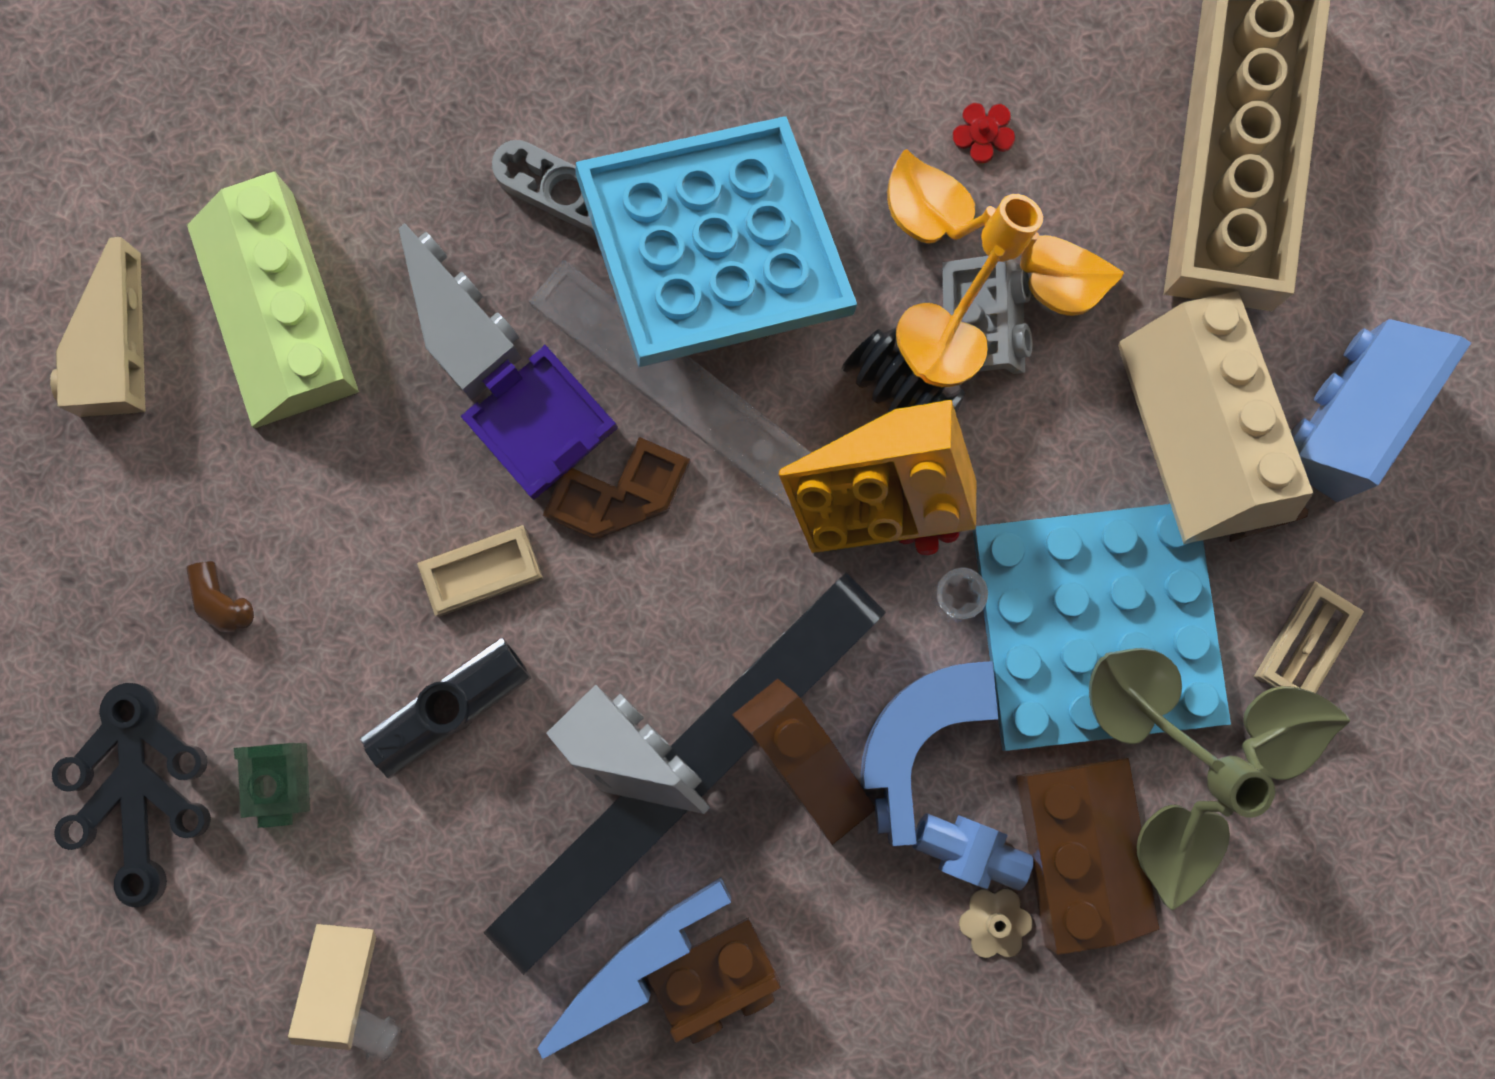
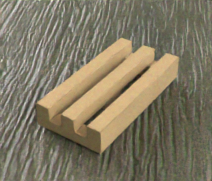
(1292, 627)

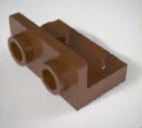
(715, 981)

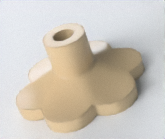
(980, 921)

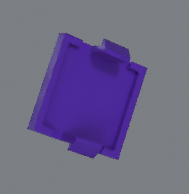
(538, 420)

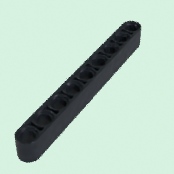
(708, 748)

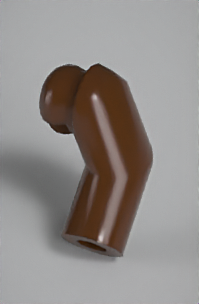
(213, 605)

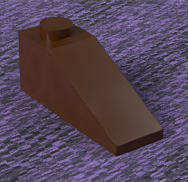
(805, 759)

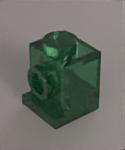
(288, 767)

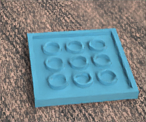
(714, 240)
(1089, 588)

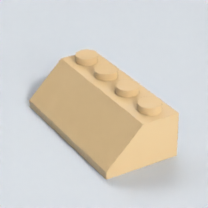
(1214, 420)

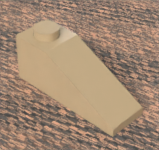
(103, 345)

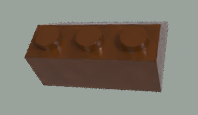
(1085, 858)

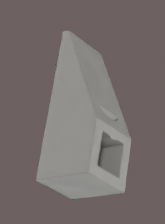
(451, 321)
(622, 759)

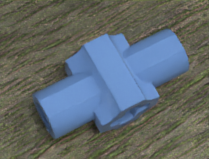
(973, 852)

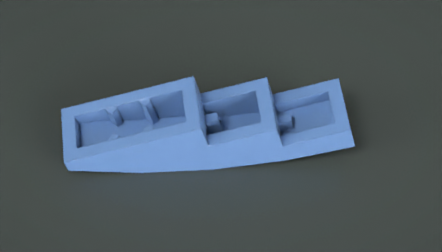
(621, 981)

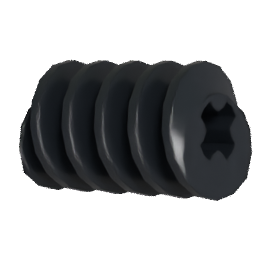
(885, 365)

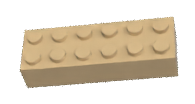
(1247, 150)

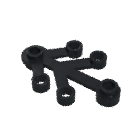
(132, 785)

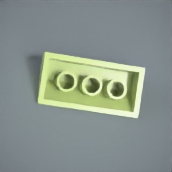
(270, 300)

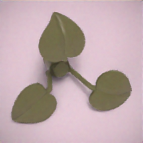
(1287, 734)

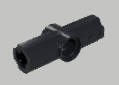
(415, 727)

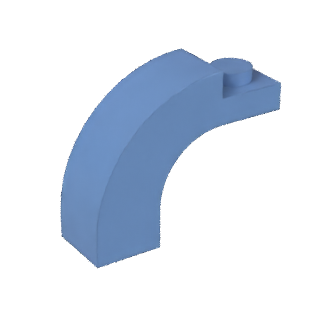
(906, 722)

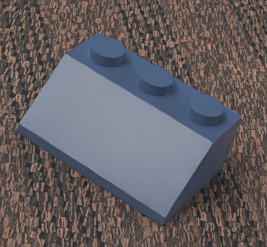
(1374, 405)

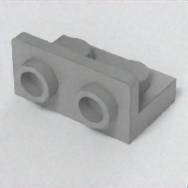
(995, 310)

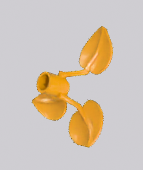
(933, 203)

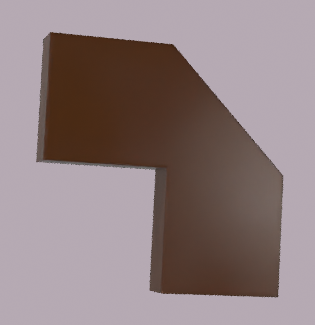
(641, 493)

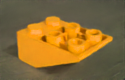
(886, 481)

